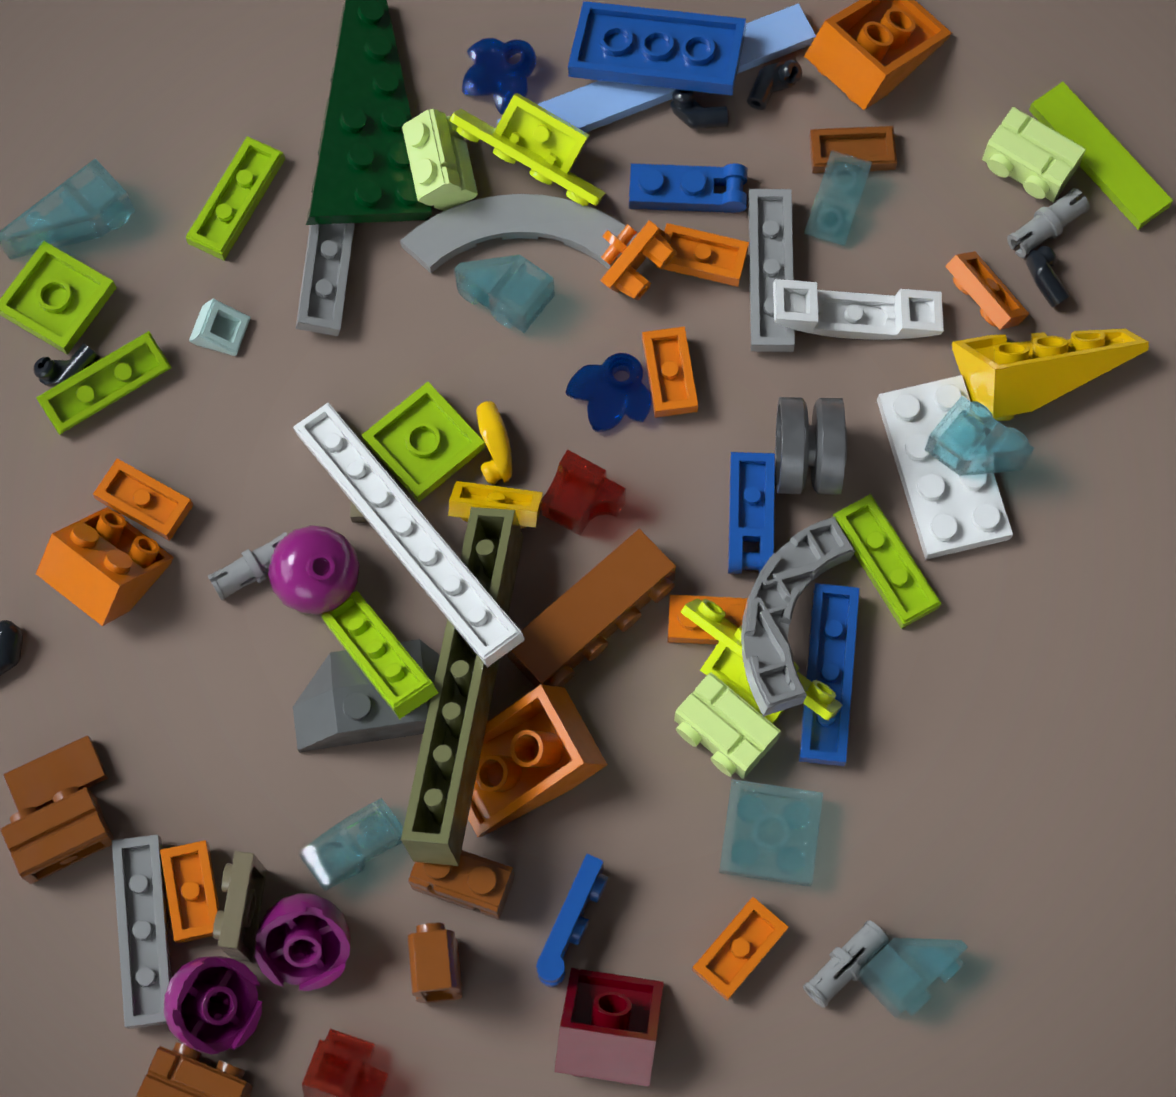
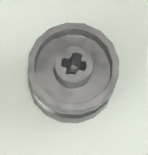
(814, 445)

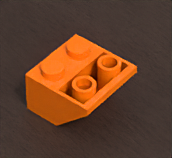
(102, 564)

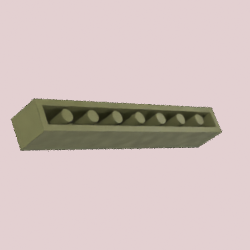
(460, 710)

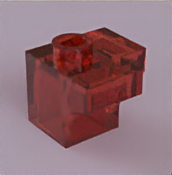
(581, 494)
(343, 1069)

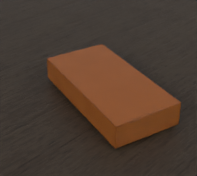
(866, 143)
(63, 768)

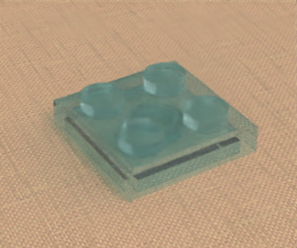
(771, 833)

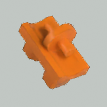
(647, 244)

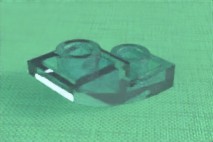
(838, 197)
(352, 842)

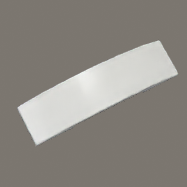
(857, 314)

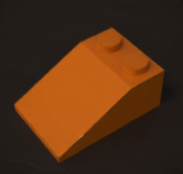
(875, 46)
(531, 758)

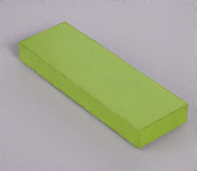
(235, 198)
(103, 382)
(887, 561)

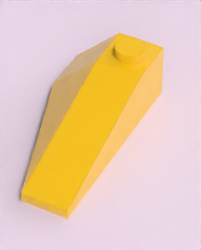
(1029, 374)

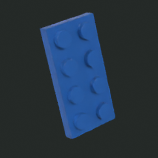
(657, 48)

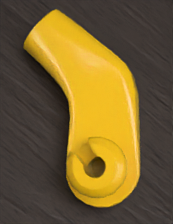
(497, 442)

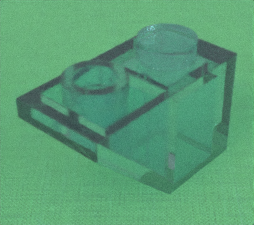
(508, 287)
(976, 443)
(907, 968)

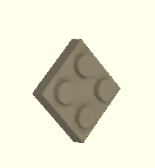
(239, 921)

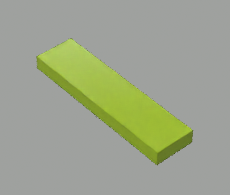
(1105, 158)
(379, 655)

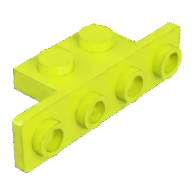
(536, 140)
(728, 664)

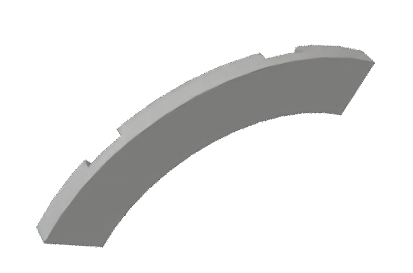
(510, 218)
(771, 606)

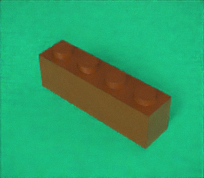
(593, 610)

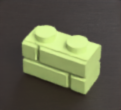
(1032, 155)
(439, 161)
(725, 727)

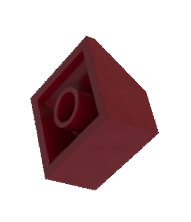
(609, 1027)

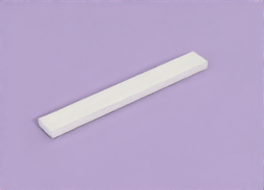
(409, 535)

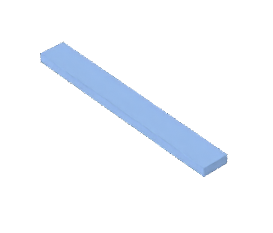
(611, 101)

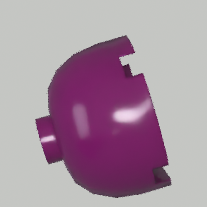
(313, 569)
(303, 942)
(212, 1004)

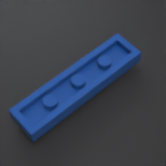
(832, 663)

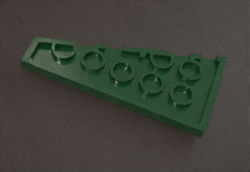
(362, 146)

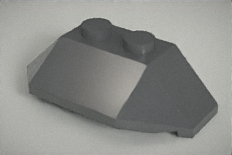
(346, 709)

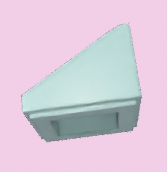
(219, 327)

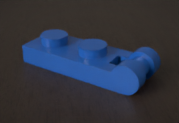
(688, 188)
(751, 509)
(570, 924)

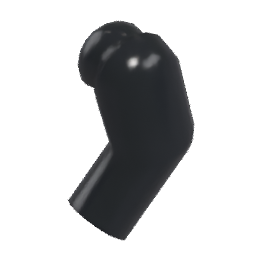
(773, 79)
(694, 114)
(1046, 280)
(56, 371)
(10, 645)

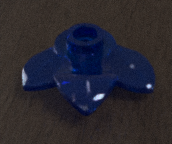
(493, 72)
(609, 398)

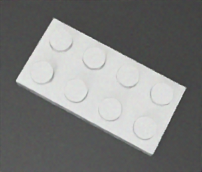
(947, 509)

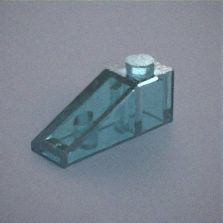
(72, 213)

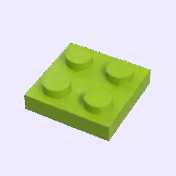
(56, 297)
(423, 441)

